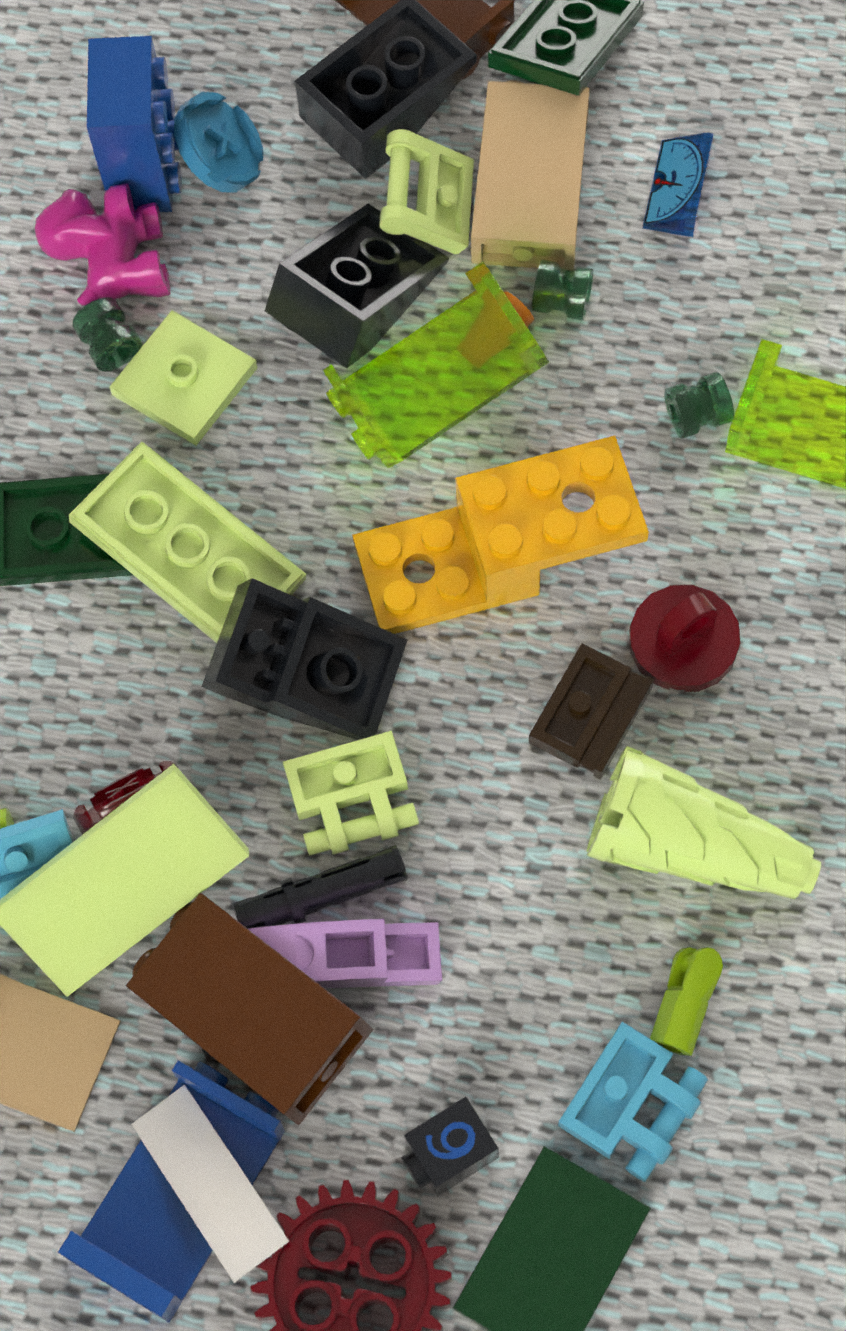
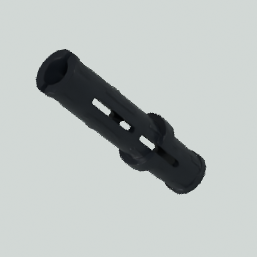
(331, 887)

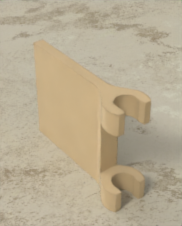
(49, 1053)

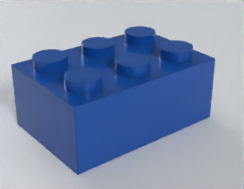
(132, 119)

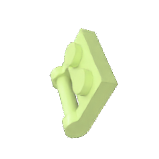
(442, 192)

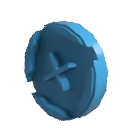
(218, 142)

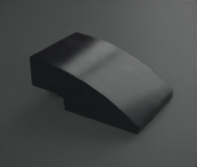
(304, 661)

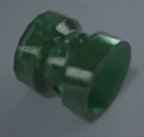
(562, 289)
(104, 329)
(696, 405)

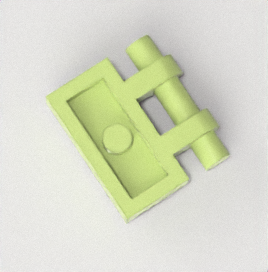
(348, 777)

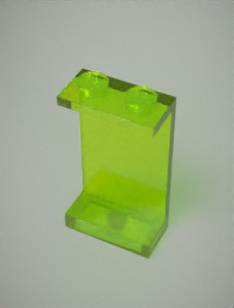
(437, 373)
(790, 420)

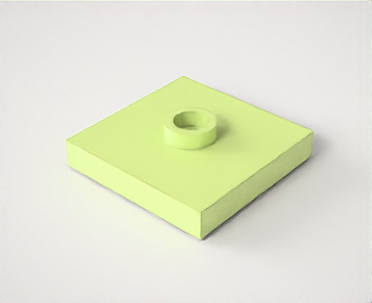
(183, 377)

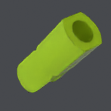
(686, 1000)

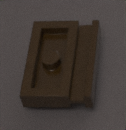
(590, 711)

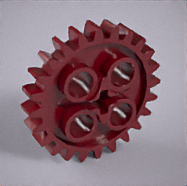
(365, 1227)

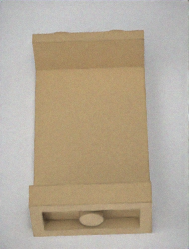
(529, 175)

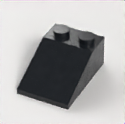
(382, 82)
(351, 285)

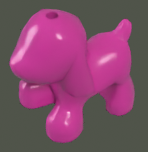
(109, 241)

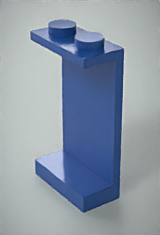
(141, 1231)

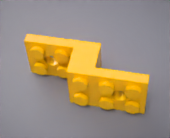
(501, 535)

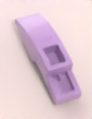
(360, 952)

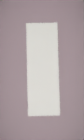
(210, 1183)

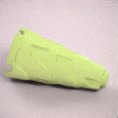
(673, 826)

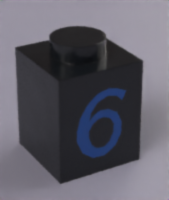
(449, 1148)

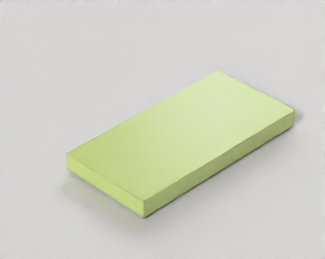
(179, 539)
(120, 880)

